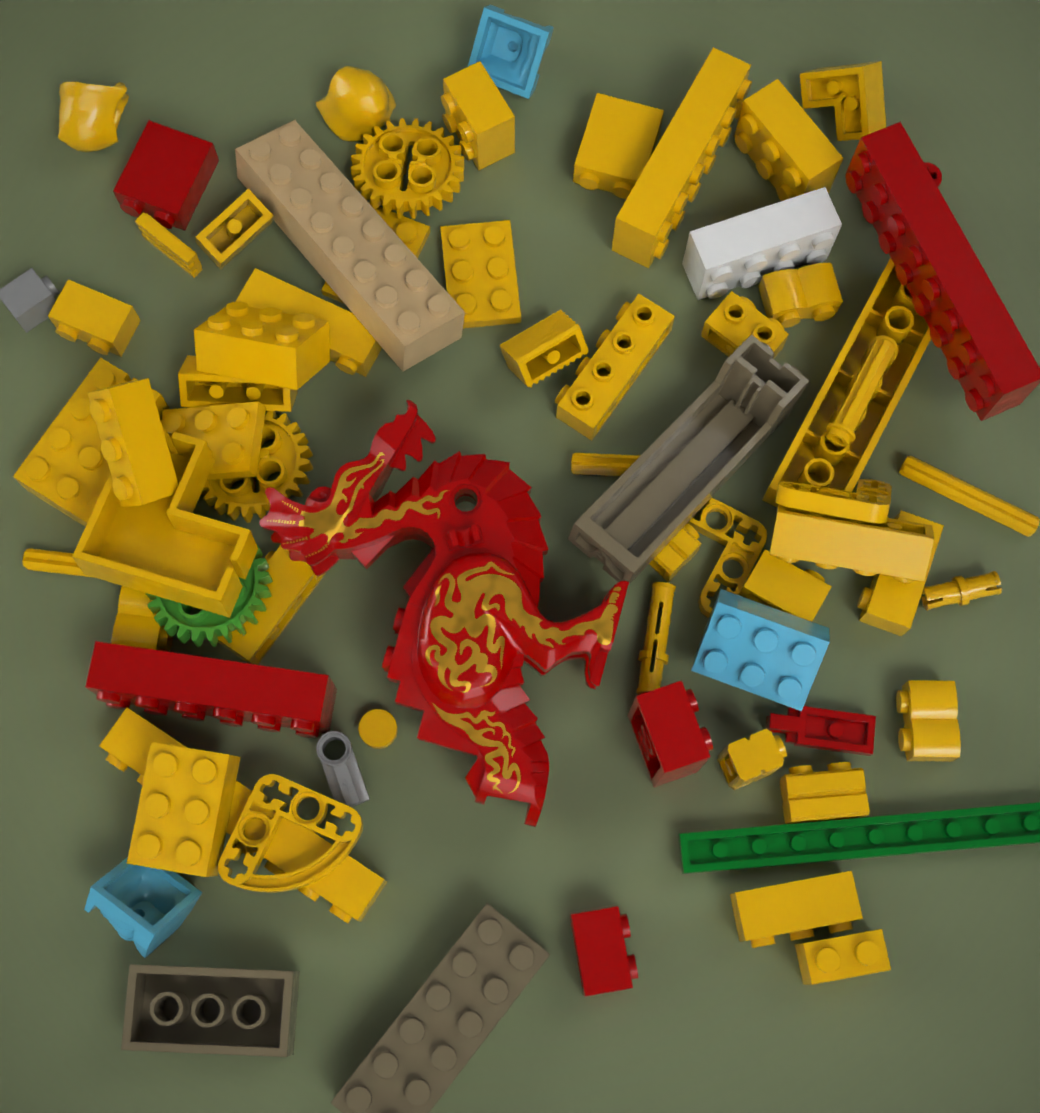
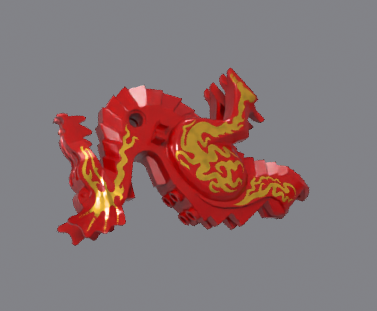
(469, 600)

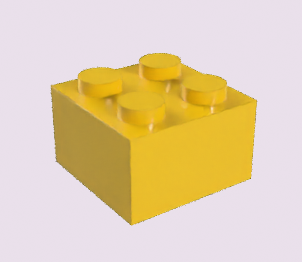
(478, 116)

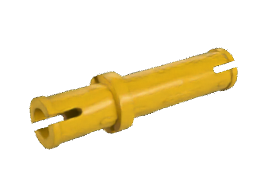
(661, 597)

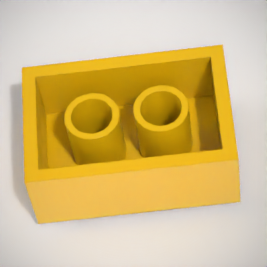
(785, 143)
(262, 345)
(183, 810)

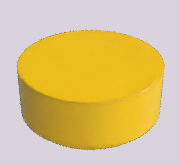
(378, 728)

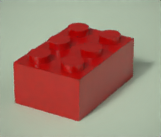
(669, 733)

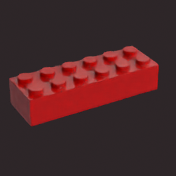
(211, 688)

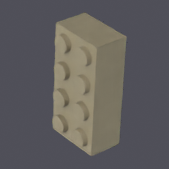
(210, 1010)

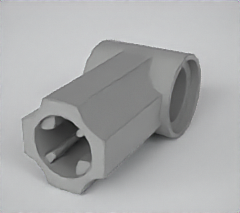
(342, 774)

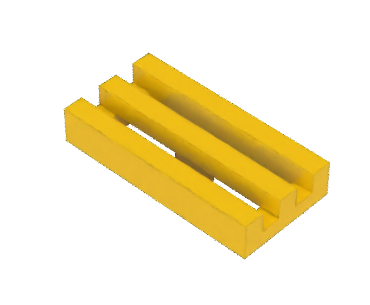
(169, 244)

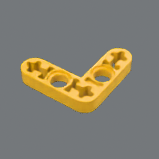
(868, 504)
(734, 549)

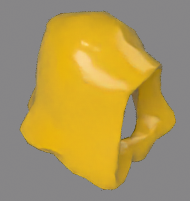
(356, 103)
(90, 114)

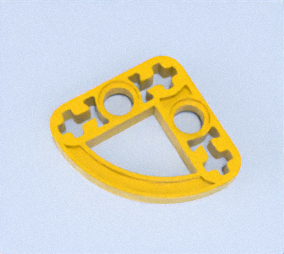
(272, 815)

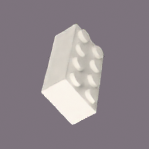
(761, 242)

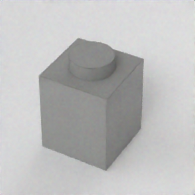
(29, 298)

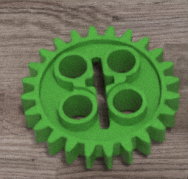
(211, 625)

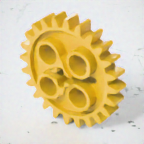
(432, 173)
(285, 455)

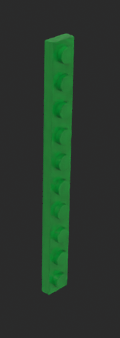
(859, 838)

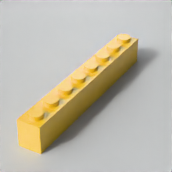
(348, 887)

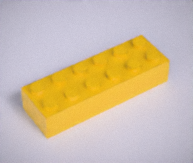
(681, 159)

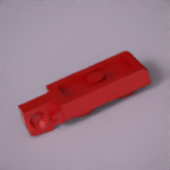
(825, 729)

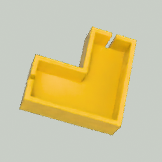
(68, 460)
(167, 546)

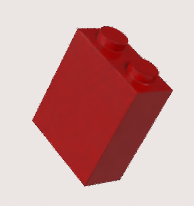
(166, 175)

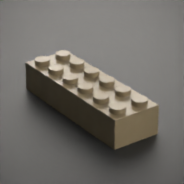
(445, 1020)

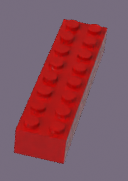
(941, 273)

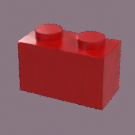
(602, 951)

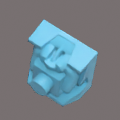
(510, 50)
(143, 903)

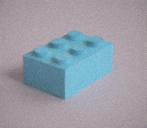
(761, 649)

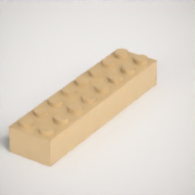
(350, 245)

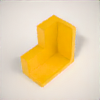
(853, 91)

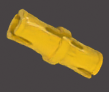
(961, 590)

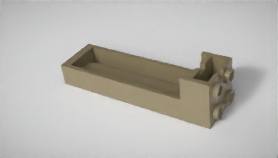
(689, 461)

